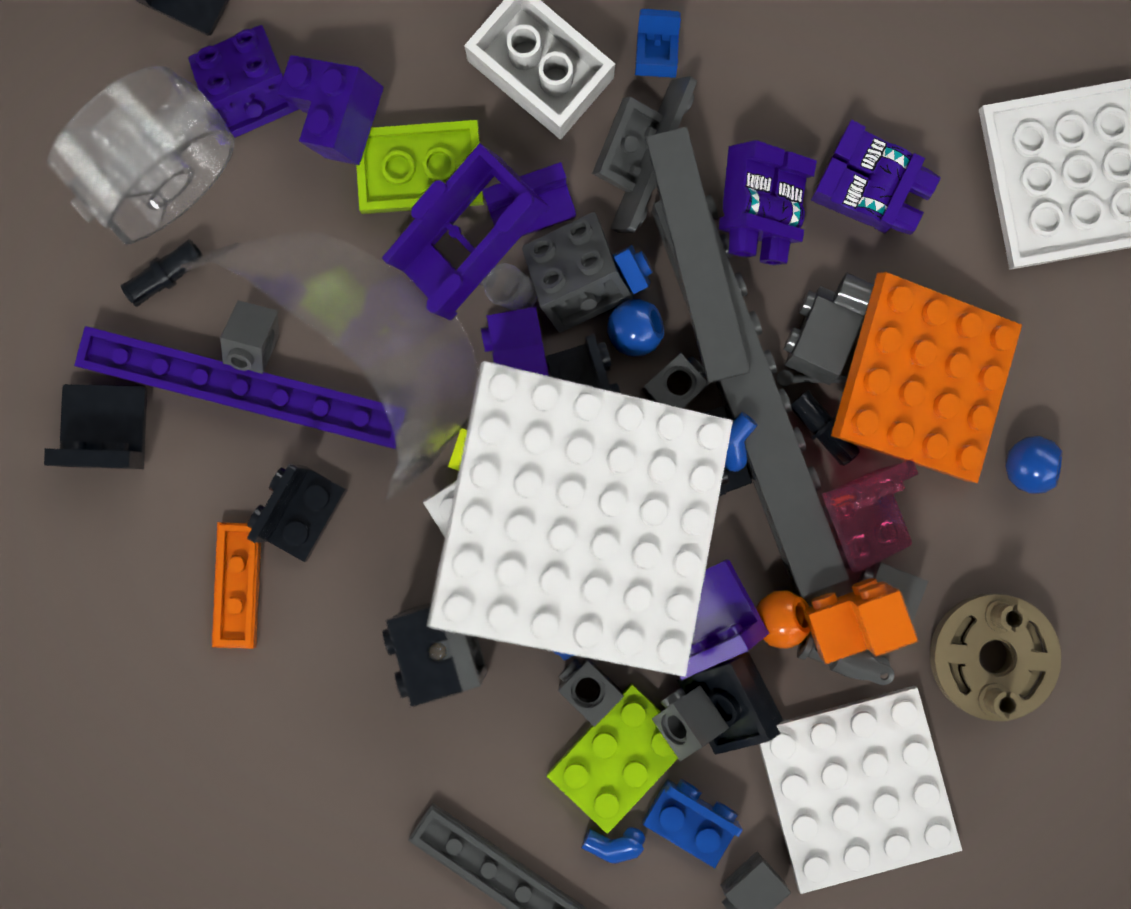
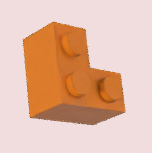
(859, 621)

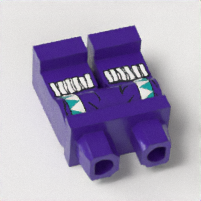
(872, 179)
(764, 200)

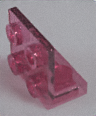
(869, 516)

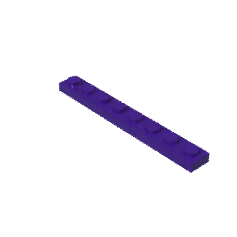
(240, 389)

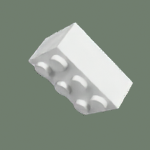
(540, 62)

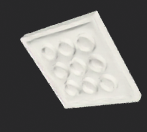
(1062, 172)
(859, 790)

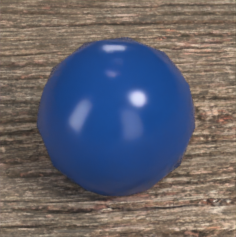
(635, 327)
(1034, 464)

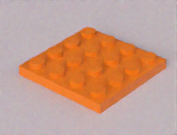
(926, 378)

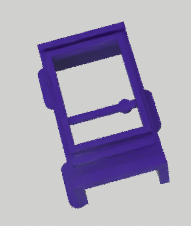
(436, 213)

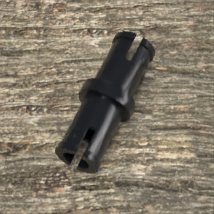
(160, 274)

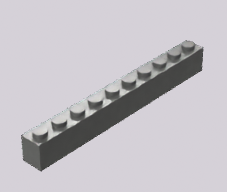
(774, 447)

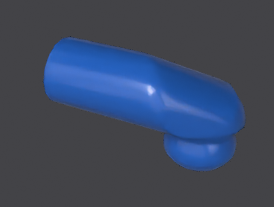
(736, 452)
(615, 850)

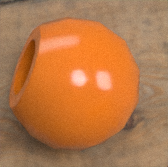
(784, 619)

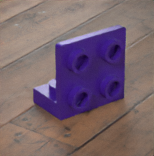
(242, 80)
(725, 620)

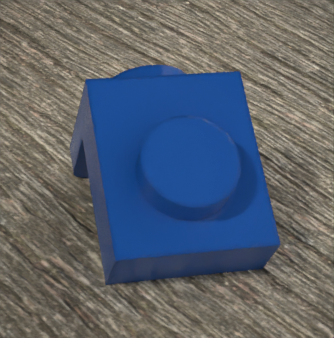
(657, 43)
(634, 268)

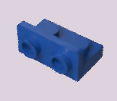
(692, 822)

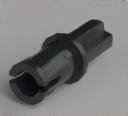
(821, 426)

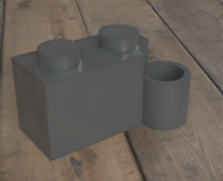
(828, 328)

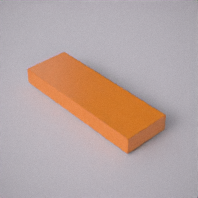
(236, 587)

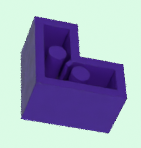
(338, 103)
(516, 340)

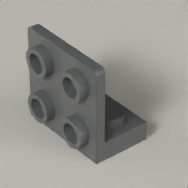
(575, 273)

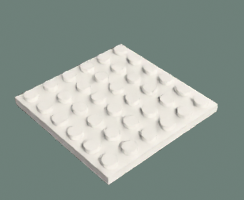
(580, 521)

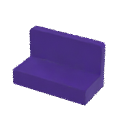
(549, 184)

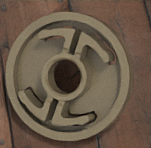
(995, 693)

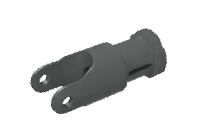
(857, 666)

